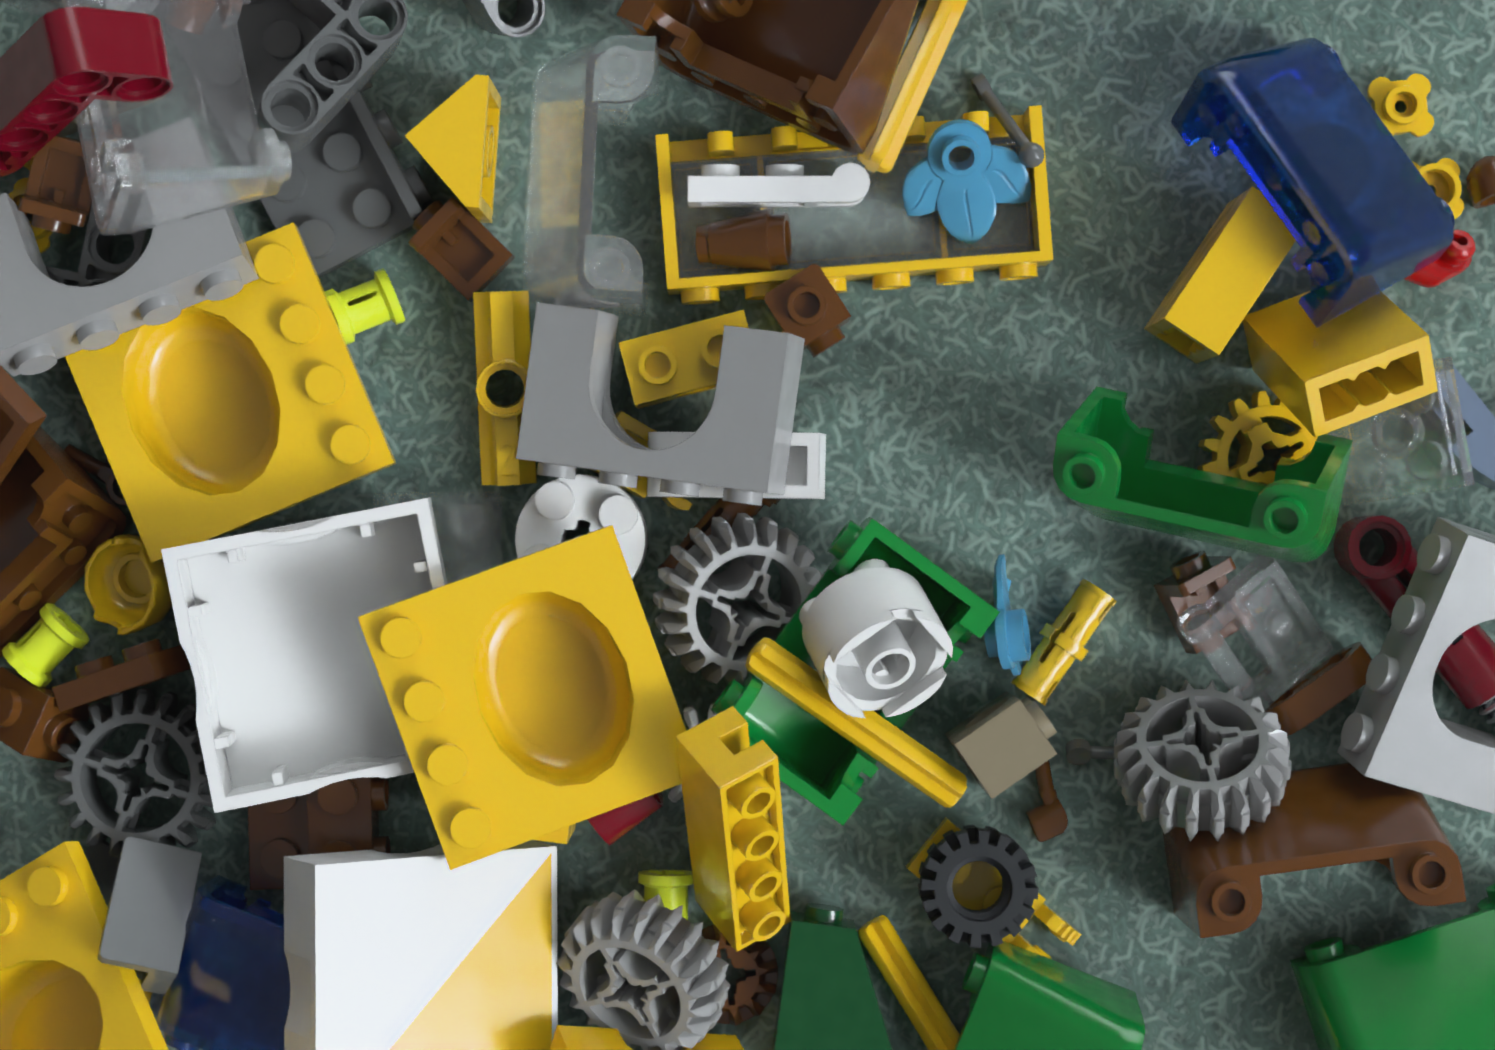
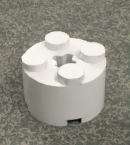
(567, 502)
(876, 641)

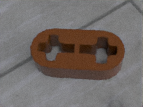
(1322, 688)

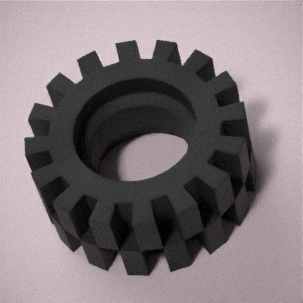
(989, 923)

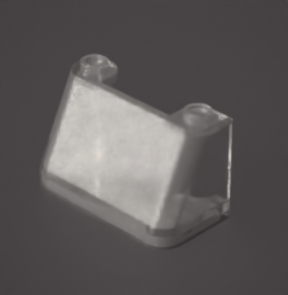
(568, 101)
(190, 147)

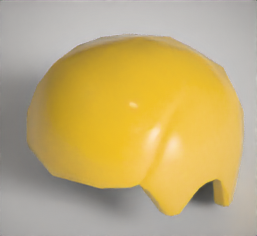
(126, 585)

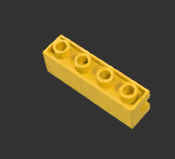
(734, 828)

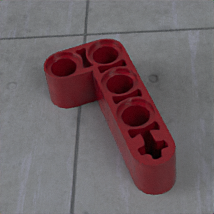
(68, 64)

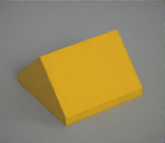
(463, 143)

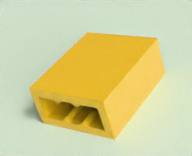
(1222, 278)
(1343, 368)

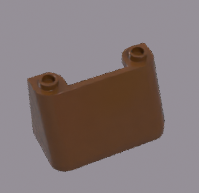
(793, 60)
(48, 531)
(1322, 821)

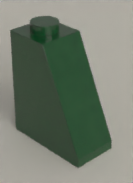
(827, 987)

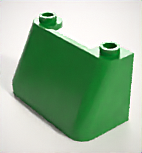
(1109, 472)
(809, 753)
(1405, 992)
(1044, 1005)

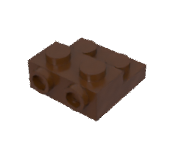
(325, 821)

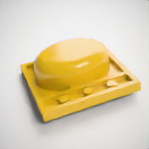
(193, 417)
(528, 696)
(49, 967)

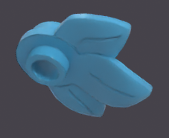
(965, 190)
(1009, 632)

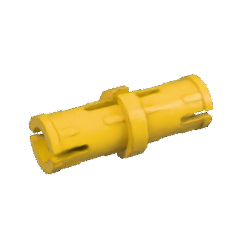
(1064, 641)

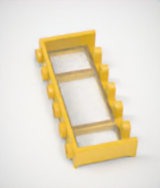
(850, 242)

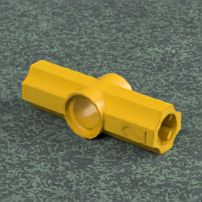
(501, 344)

